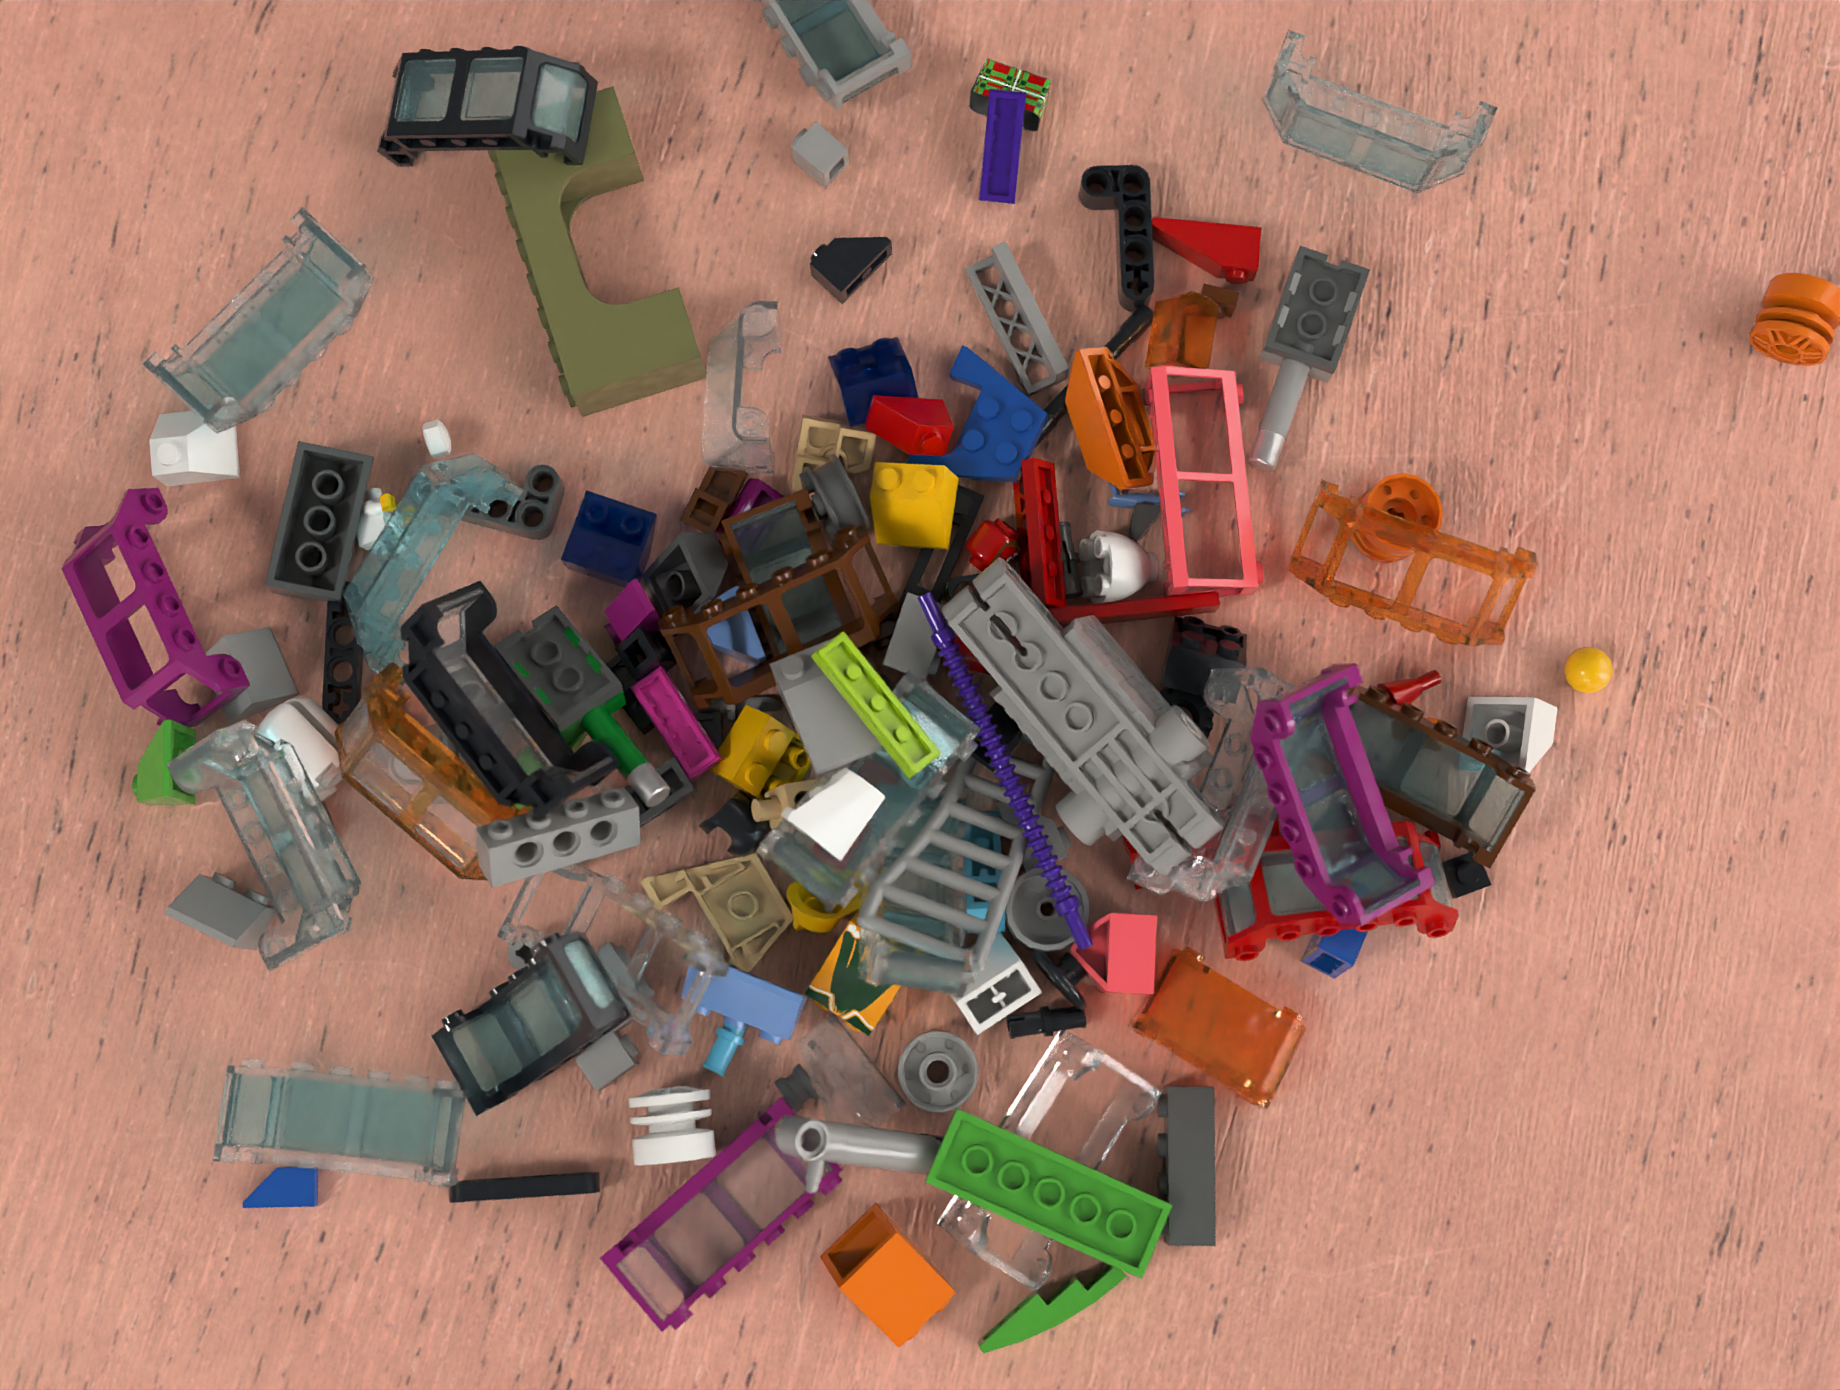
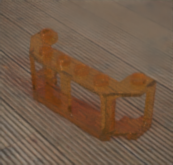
(1426, 544)

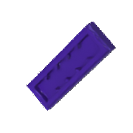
(1002, 146)

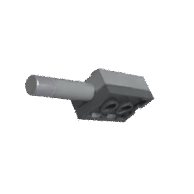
(1305, 340)

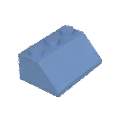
(751, 1001)

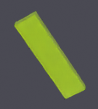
(876, 705)

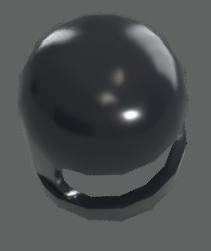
(739, 824)

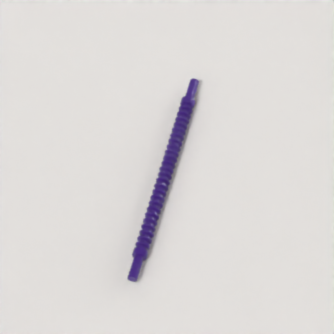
(1066, 903)

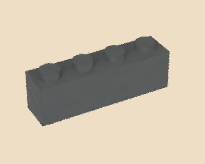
(1188, 1164)

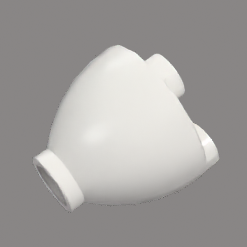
(1114, 567)

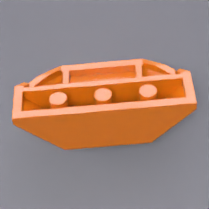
(1110, 420)

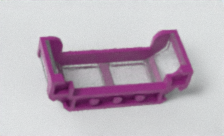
(715, 1221)

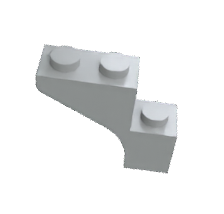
(612, 1054)

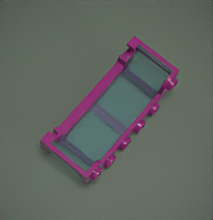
(1331, 799)

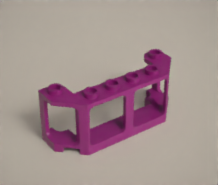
(153, 588)

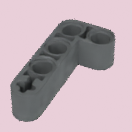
(528, 503)

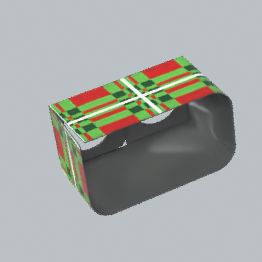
(1004, 77)

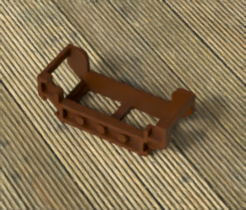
(760, 678)

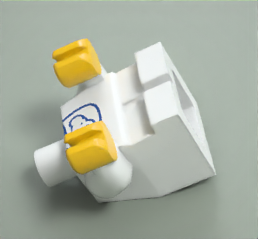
(374, 516)

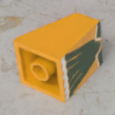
(842, 992)

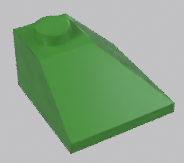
(154, 781)

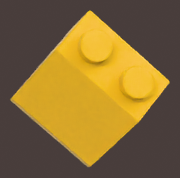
(913, 504)

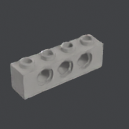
(563, 837)

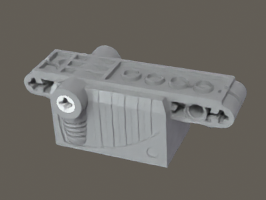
(1091, 720)

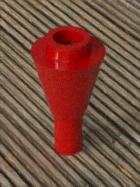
(1411, 688)

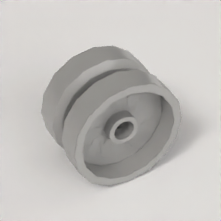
(1024, 915)

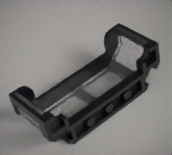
(488, 708)

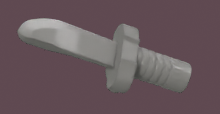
(762, 704)

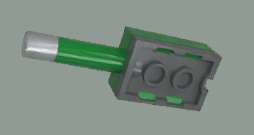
(578, 694)

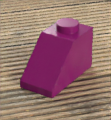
(630, 611)

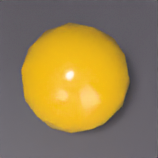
(1588, 670)

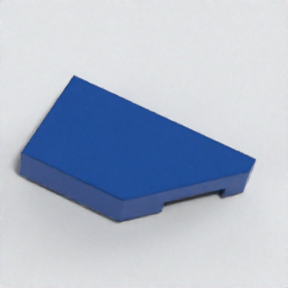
(286, 1189)

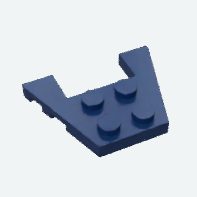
(998, 430)

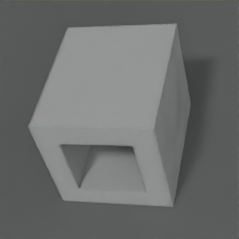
(819, 154)

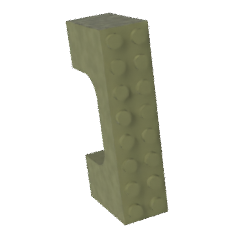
(602, 348)

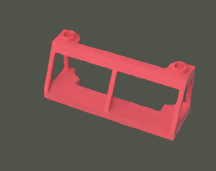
(1157, 397)

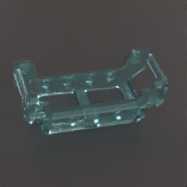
(413, 543)

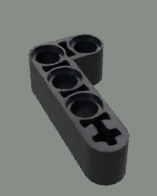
(1127, 237)

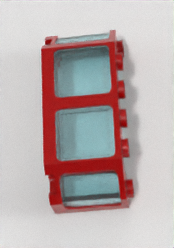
(1284, 908)

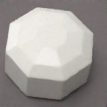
(437, 438)

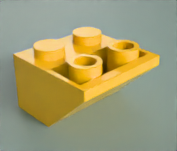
(761, 754)

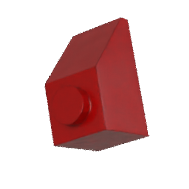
(911, 424)

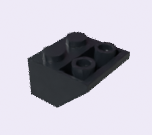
(1196, 650)

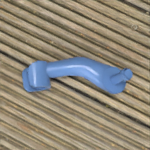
(1130, 499)

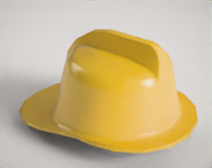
(810, 911)

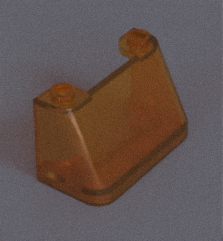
(1219, 1027)

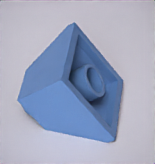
(737, 636)

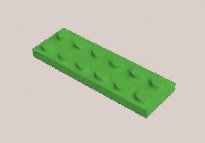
(1048, 1193)

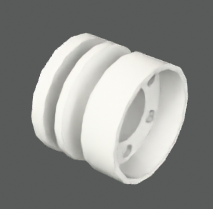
(672, 1126)

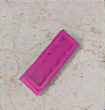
(676, 723)

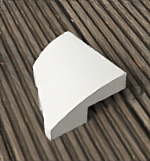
(836, 812)

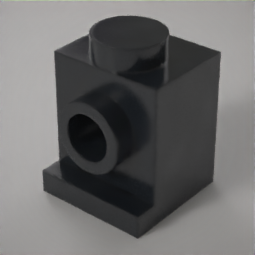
(653, 649)

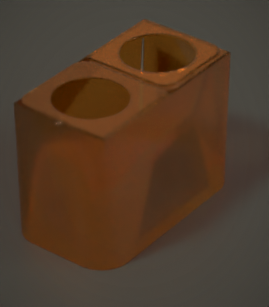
(1182, 322)

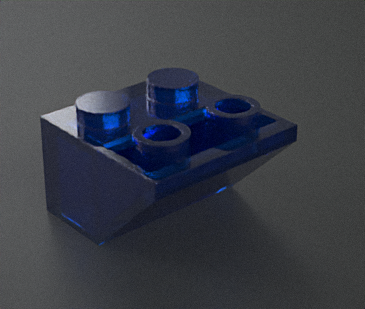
(871, 371)
(610, 540)

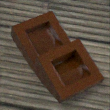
(713, 499)

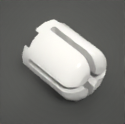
(313, 737)

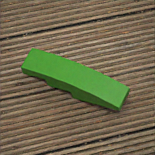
(1037, 1315)

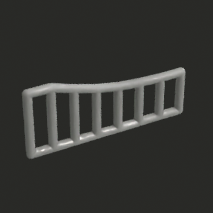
(930, 834)

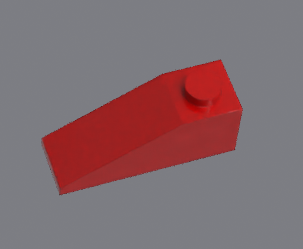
(1217, 248)

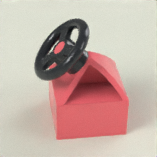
(1115, 963)

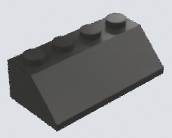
(318, 523)

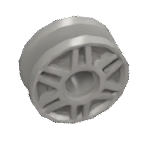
(940, 1095)

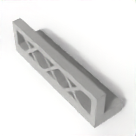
(1029, 313)

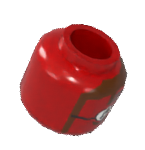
(992, 541)

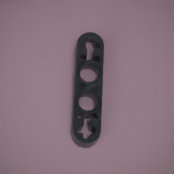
(336, 654)
(525, 1187)

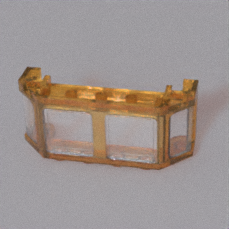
(416, 777)

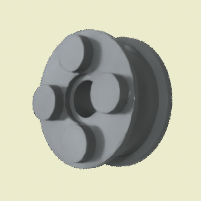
(834, 497)

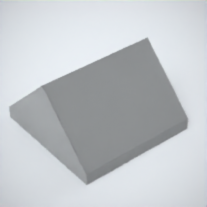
(265, 669)

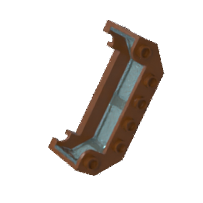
(784, 536)
(1440, 776)

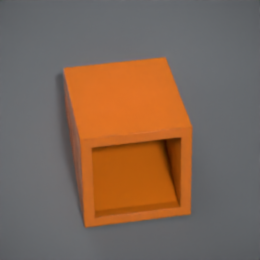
(887, 1276)

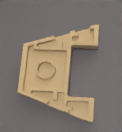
(737, 901)

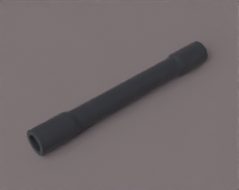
(1128, 333)

